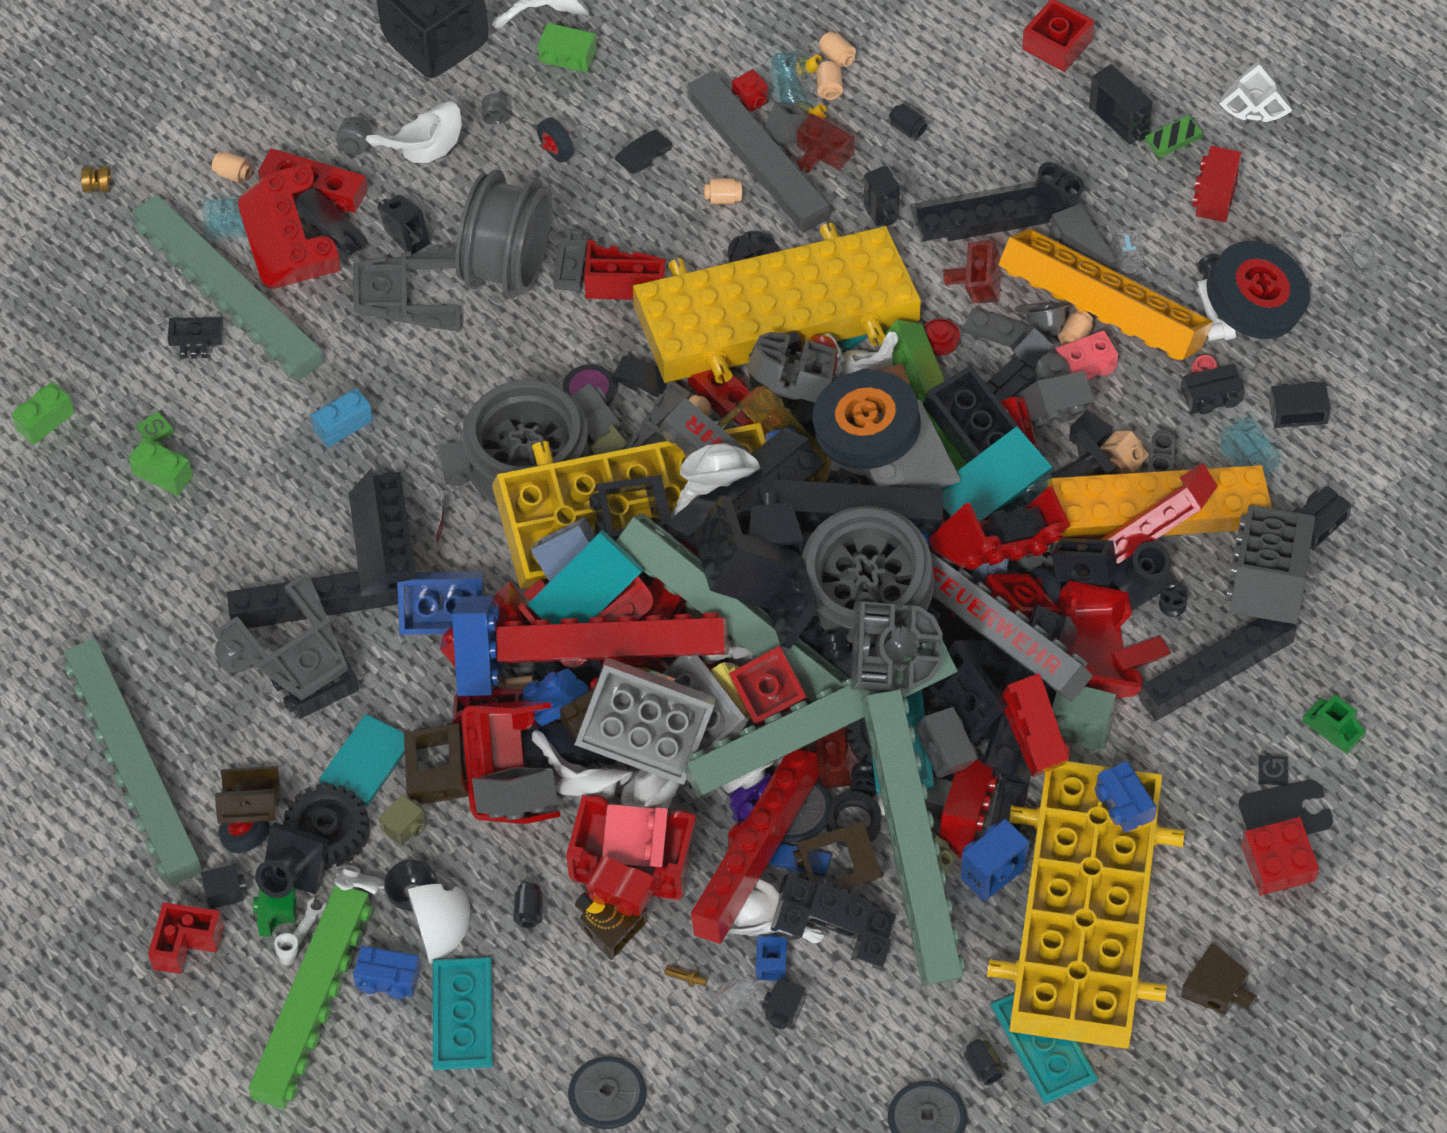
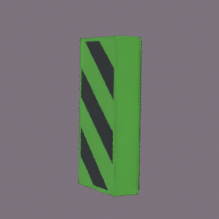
(1173, 136)

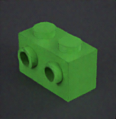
(567, 47)
(42, 413)
(161, 466)

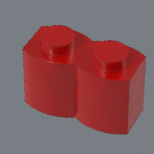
(620, 886)

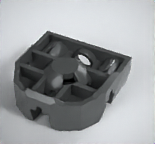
(777, 368)
(876, 672)

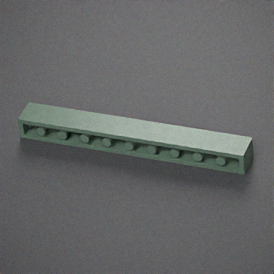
(227, 288)
(747, 623)
(792, 731)
(133, 763)
(912, 838)

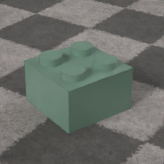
(1086, 718)

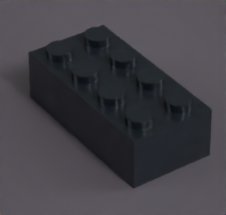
(968, 413)

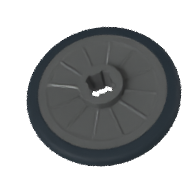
(811, 817)
(927, 1098)
(601, 1110)

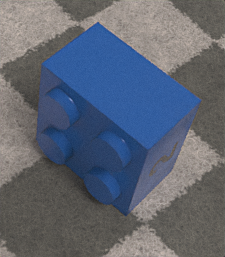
(994, 859)

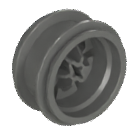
(503, 233)
(535, 410)
(871, 531)

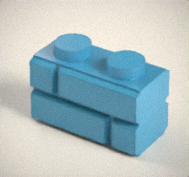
(341, 417)

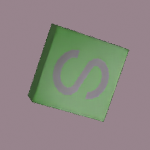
(155, 428)

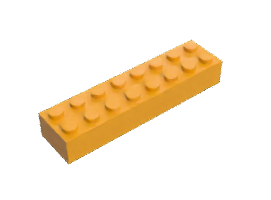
(1105, 294)
(1107, 501)

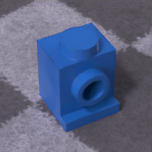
(771, 968)

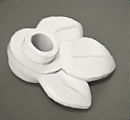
(351, 878)

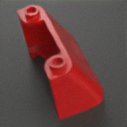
(1098, 617)
(587, 847)

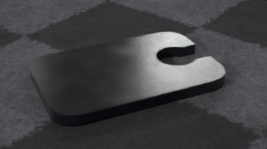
(330, 221)
(1283, 804)

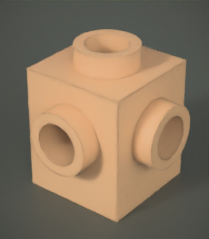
(1125, 451)

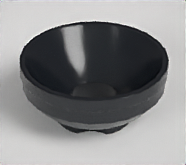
(405, 874)

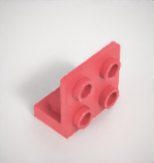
(635, 835)

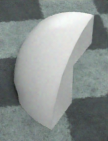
(1256, 96)
(440, 917)

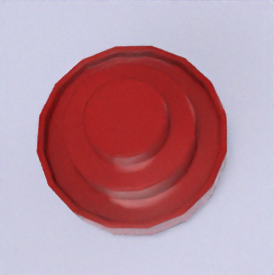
(942, 336)

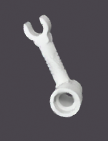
(1219, 328)
(288, 944)

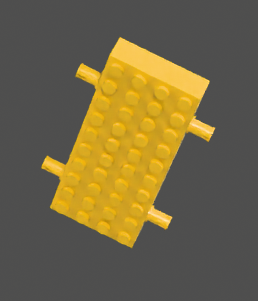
(824, 287)
(557, 494)
(1083, 913)

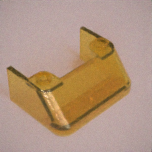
(765, 409)

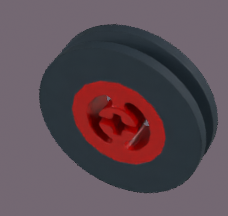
(1258, 289)

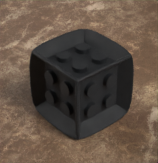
(434, 32)

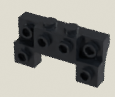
(836, 911)

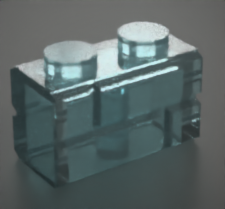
(1249, 446)

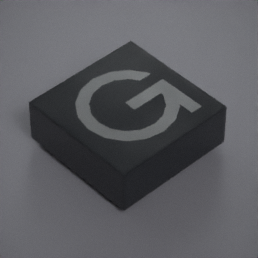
(1272, 770)

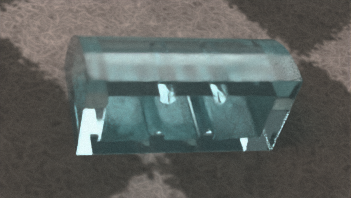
(222, 219)

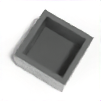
(1057, 398)
(514, 792)

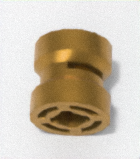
(95, 179)

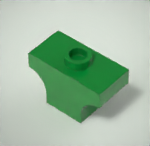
(1335, 722)
(274, 911)

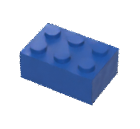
(429, 600)
(476, 645)

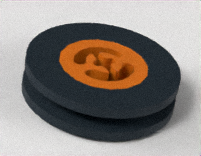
(871, 441)

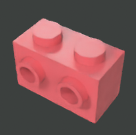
(1090, 354)

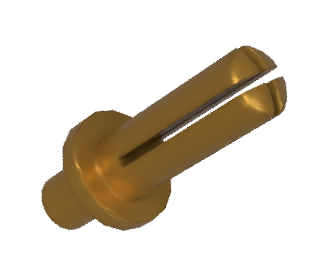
(691, 977)

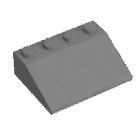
(922, 466)
(726, 716)
(644, 720)

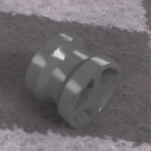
(494, 109)

